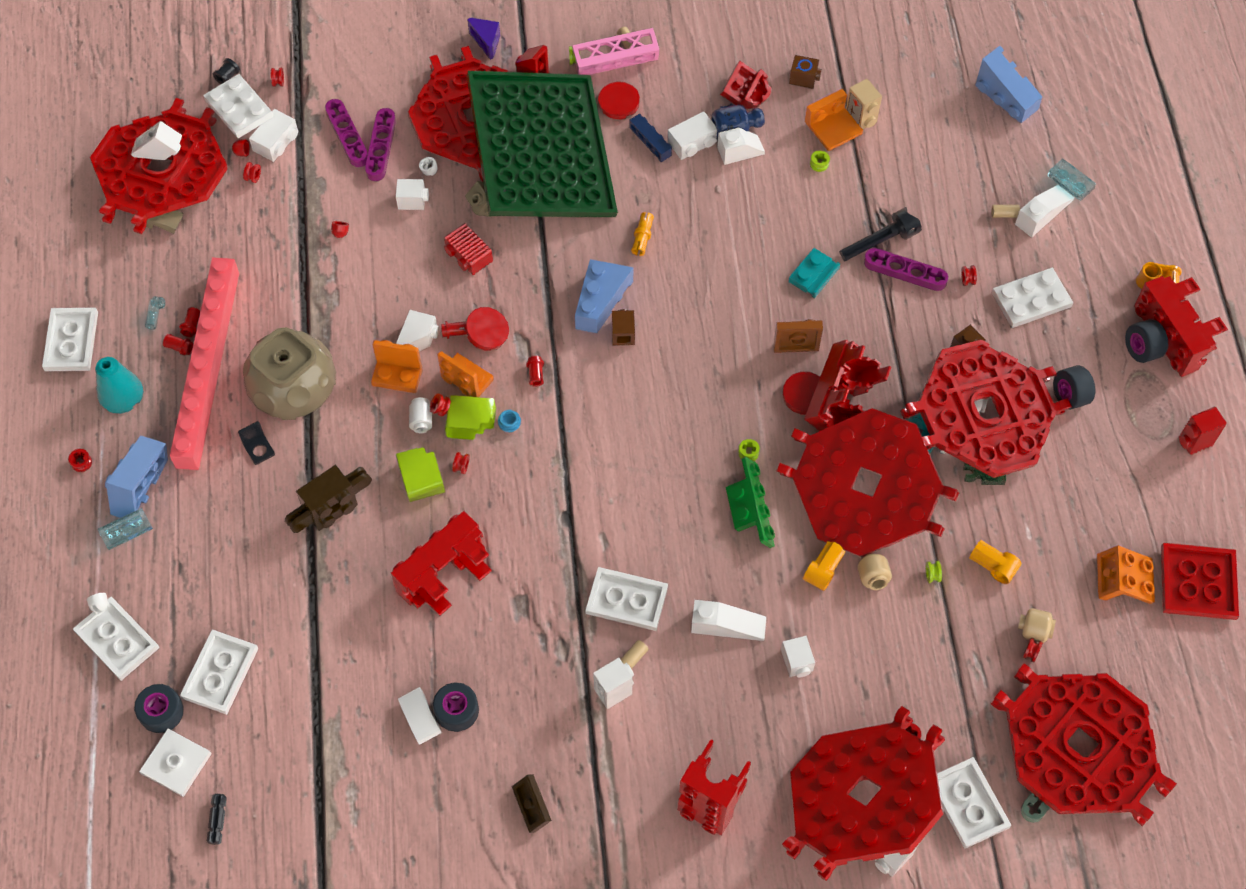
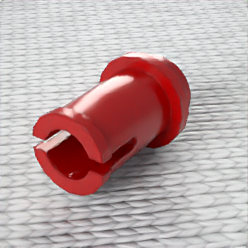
(188, 327)
(452, 329)
(183, 346)
(535, 366)

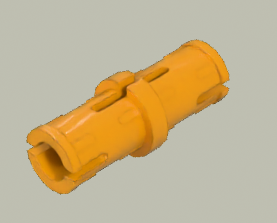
(642, 234)

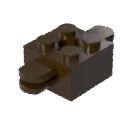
(327, 498)

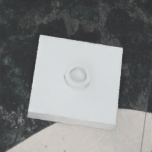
(175, 762)

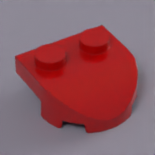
(746, 87)

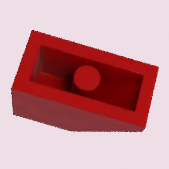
(533, 60)

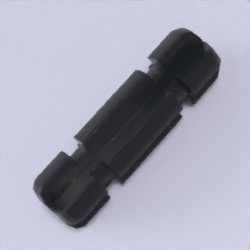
(216, 819)

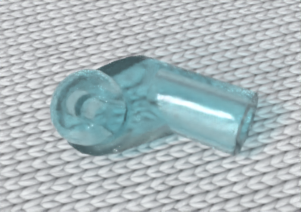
(155, 304)

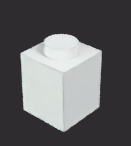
(411, 194)
(798, 657)

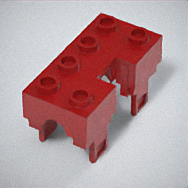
(1187, 340)
(843, 373)
(455, 543)
(707, 801)

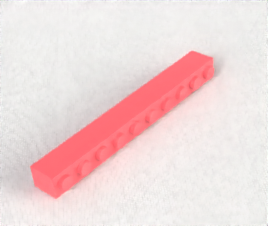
(204, 364)

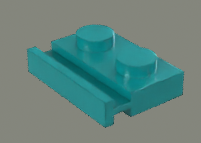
(814, 272)

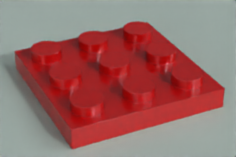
(1199, 581)

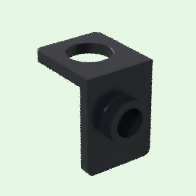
(251, 438)

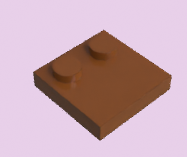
(798, 336)

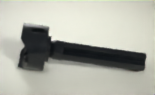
(902, 225)

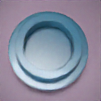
(509, 421)

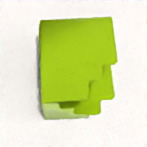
(469, 416)
(420, 473)

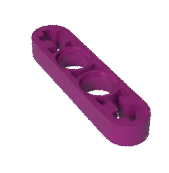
(347, 132)
(380, 144)
(906, 266)

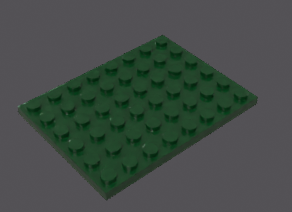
(540, 145)

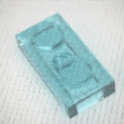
(1071, 179)
(125, 528)

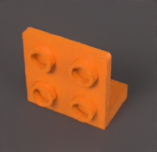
(832, 121)
(396, 366)
(464, 374)
(1125, 573)

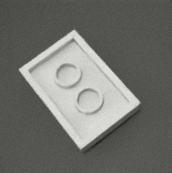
(238, 106)
(1032, 297)
(70, 339)
(627, 598)
(116, 639)
(219, 672)
(970, 803)

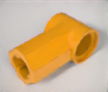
(1001, 565)
(822, 570)

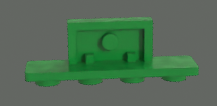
(748, 504)

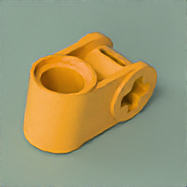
(1154, 270)

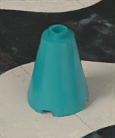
(117, 386)

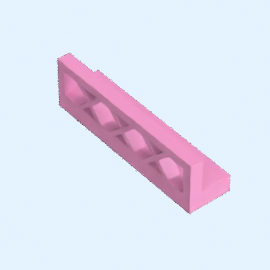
(617, 59)

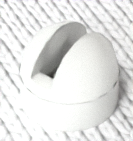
(424, 166)
(98, 602)

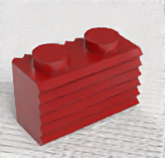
(468, 248)
(1202, 430)

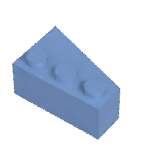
(1006, 87)
(600, 293)
(134, 476)

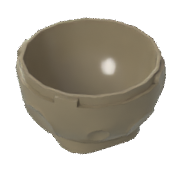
(289, 386)

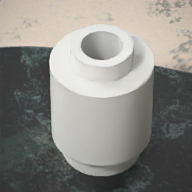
(419, 415)

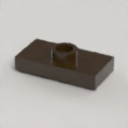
(531, 803)

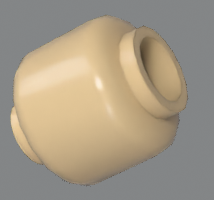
(874, 571)
(1037, 625)

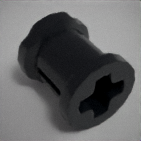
(226, 71)

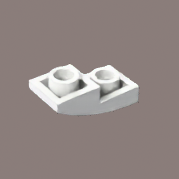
(419, 715)

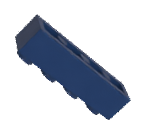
(650, 137)

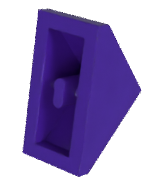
(486, 34)

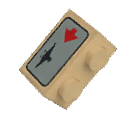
(864, 103)

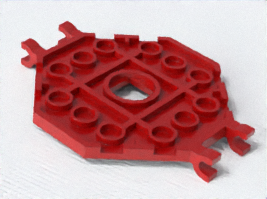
(440, 115)
(149, 193)
(1020, 397)
(903, 495)
(1116, 770)
(892, 820)

